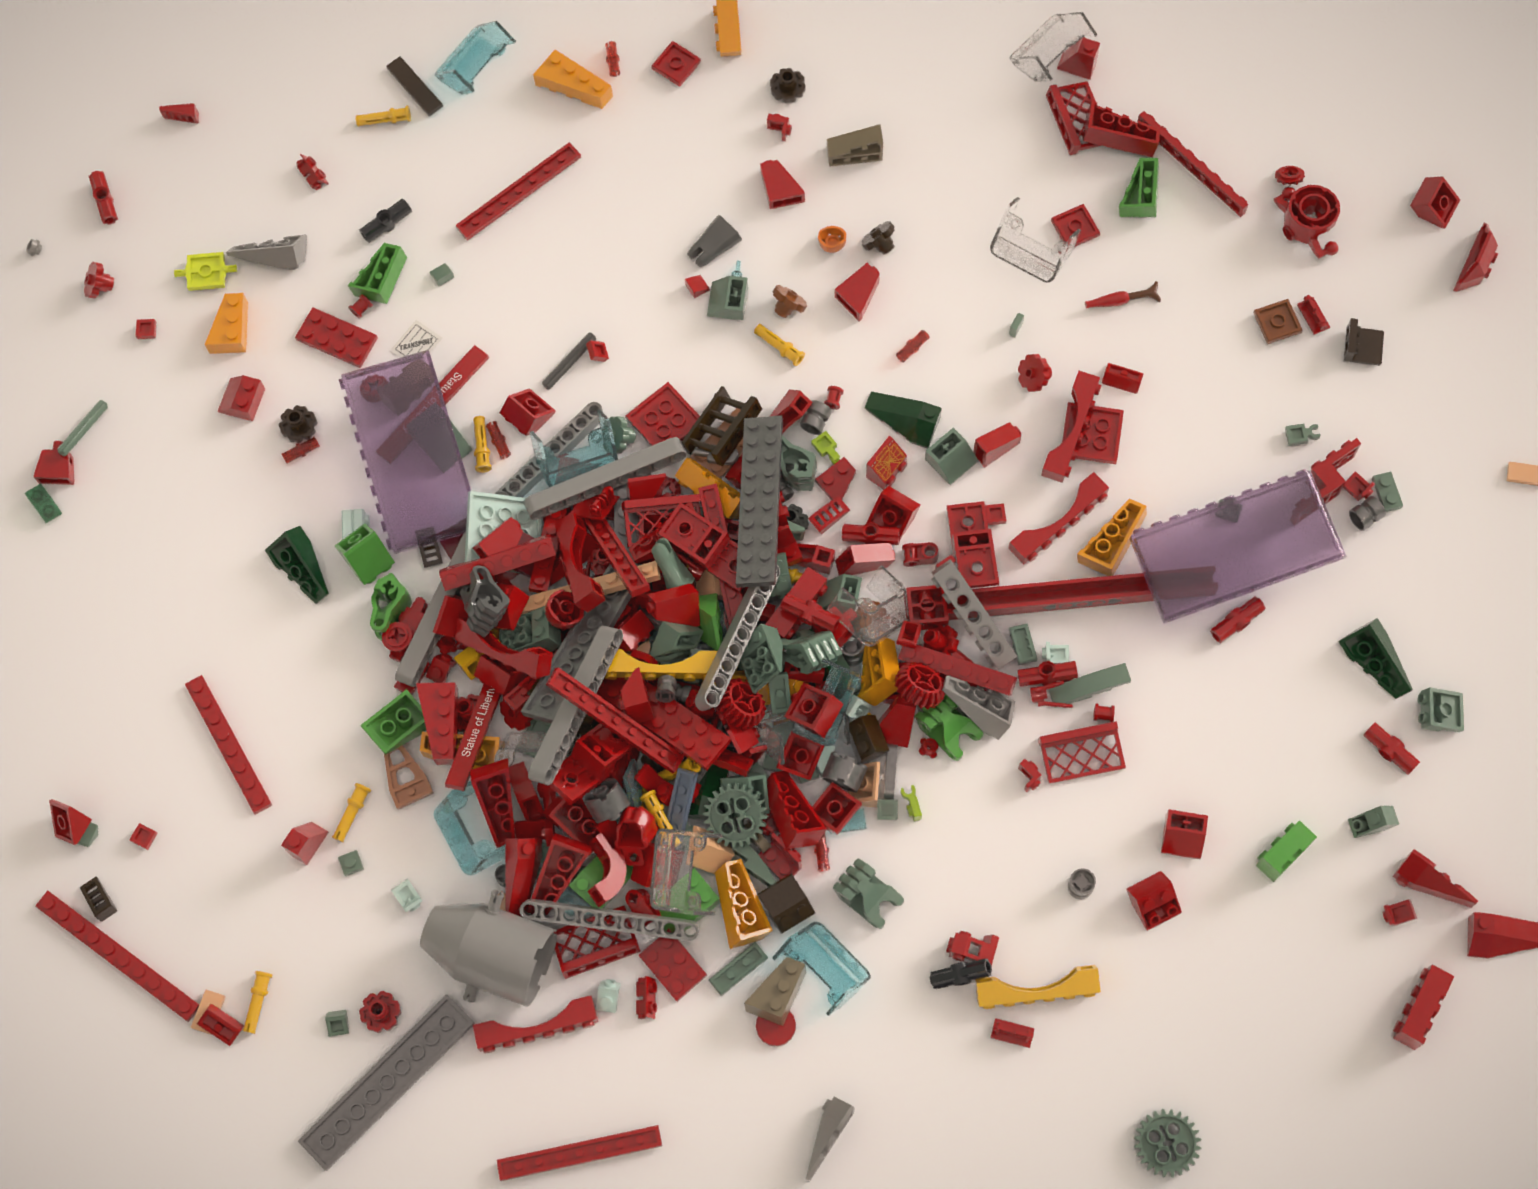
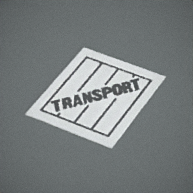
(416, 339)

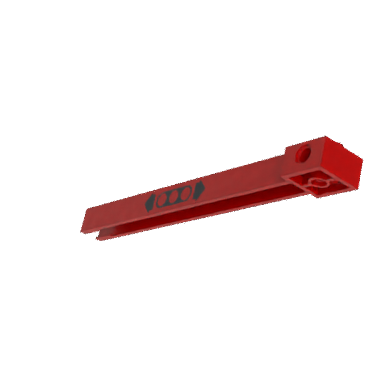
(930, 608)

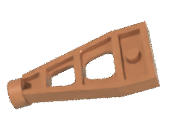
(412, 790)

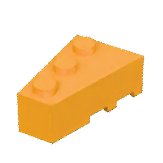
(229, 326)

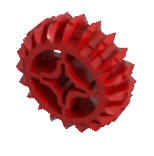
(920, 685)
(741, 705)

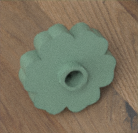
(622, 434)

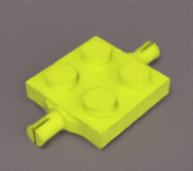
(205, 271)

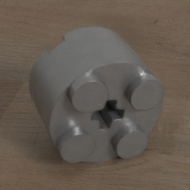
(844, 772)
(606, 801)

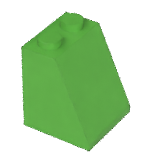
(365, 554)

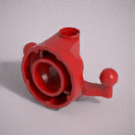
(1302, 228)

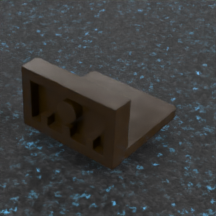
(1363, 344)

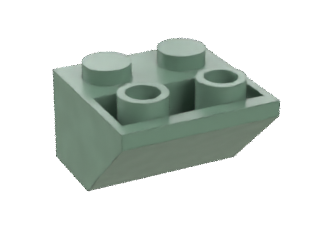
(728, 298)
(951, 456)
(849, 582)
(675, 638)
(754, 780)

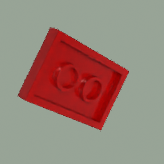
(673, 966)

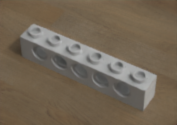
(1004, 653)

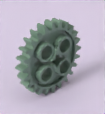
(753, 811)
(1149, 1149)

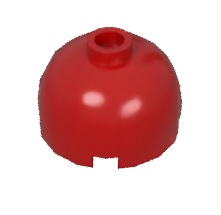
(562, 611)

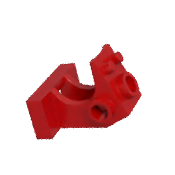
(960, 944)

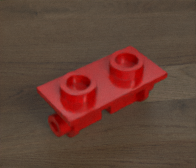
(307, 166)
(1313, 315)
(647, 989)
(1012, 1033)

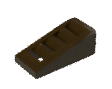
(434, 562)
(104, 909)

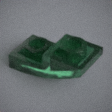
(43, 503)

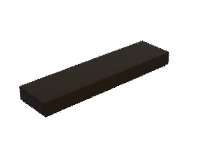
(414, 86)

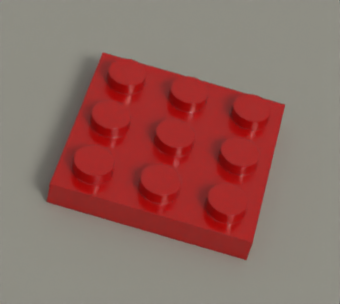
(663, 416)
(1100, 437)

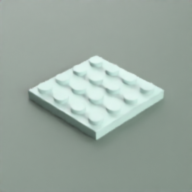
(488, 511)

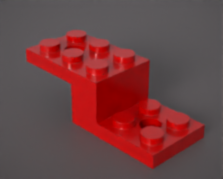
(1326, 474)
(704, 543)
(973, 544)
(589, 763)

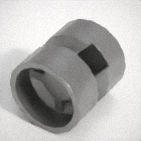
(815, 418)
(1367, 513)
(853, 651)
(1081, 883)

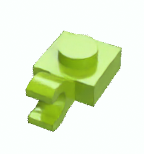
(825, 445)
(913, 808)

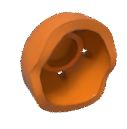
(833, 242)

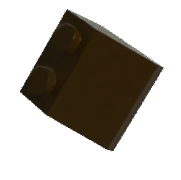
(867, 739)
(786, 903)

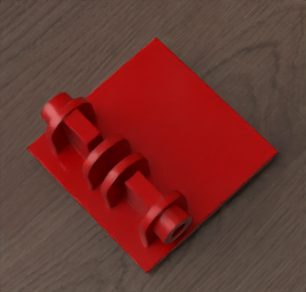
(597, 506)

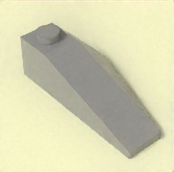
(281, 254)
(988, 710)
(833, 1121)

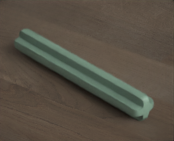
(82, 428)

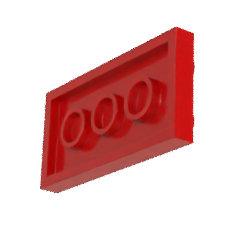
(336, 337)

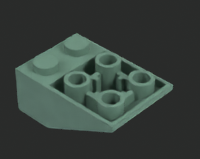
(532, 631)
(762, 657)

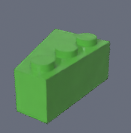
(1142, 192)
(380, 275)
(1285, 850)

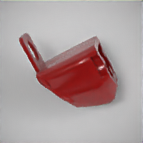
(635, 832)

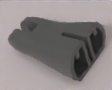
(714, 241)

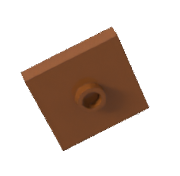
(1277, 321)

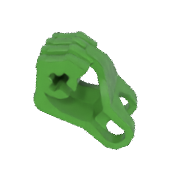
(397, 597)
(945, 726)

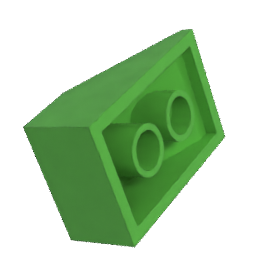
(710, 620)
(396, 723)
(591, 876)
(709, 901)

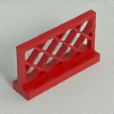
(1063, 117)
(656, 505)
(1078, 735)
(595, 958)

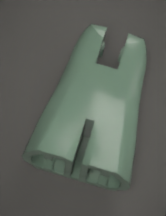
(672, 568)

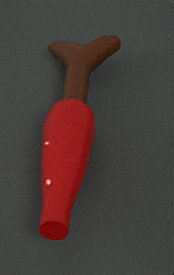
(1122, 297)

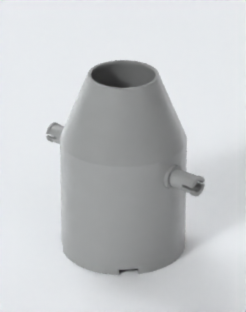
(489, 949)

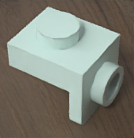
(1055, 653)
(407, 896)
(608, 995)

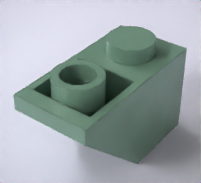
(1373, 821)

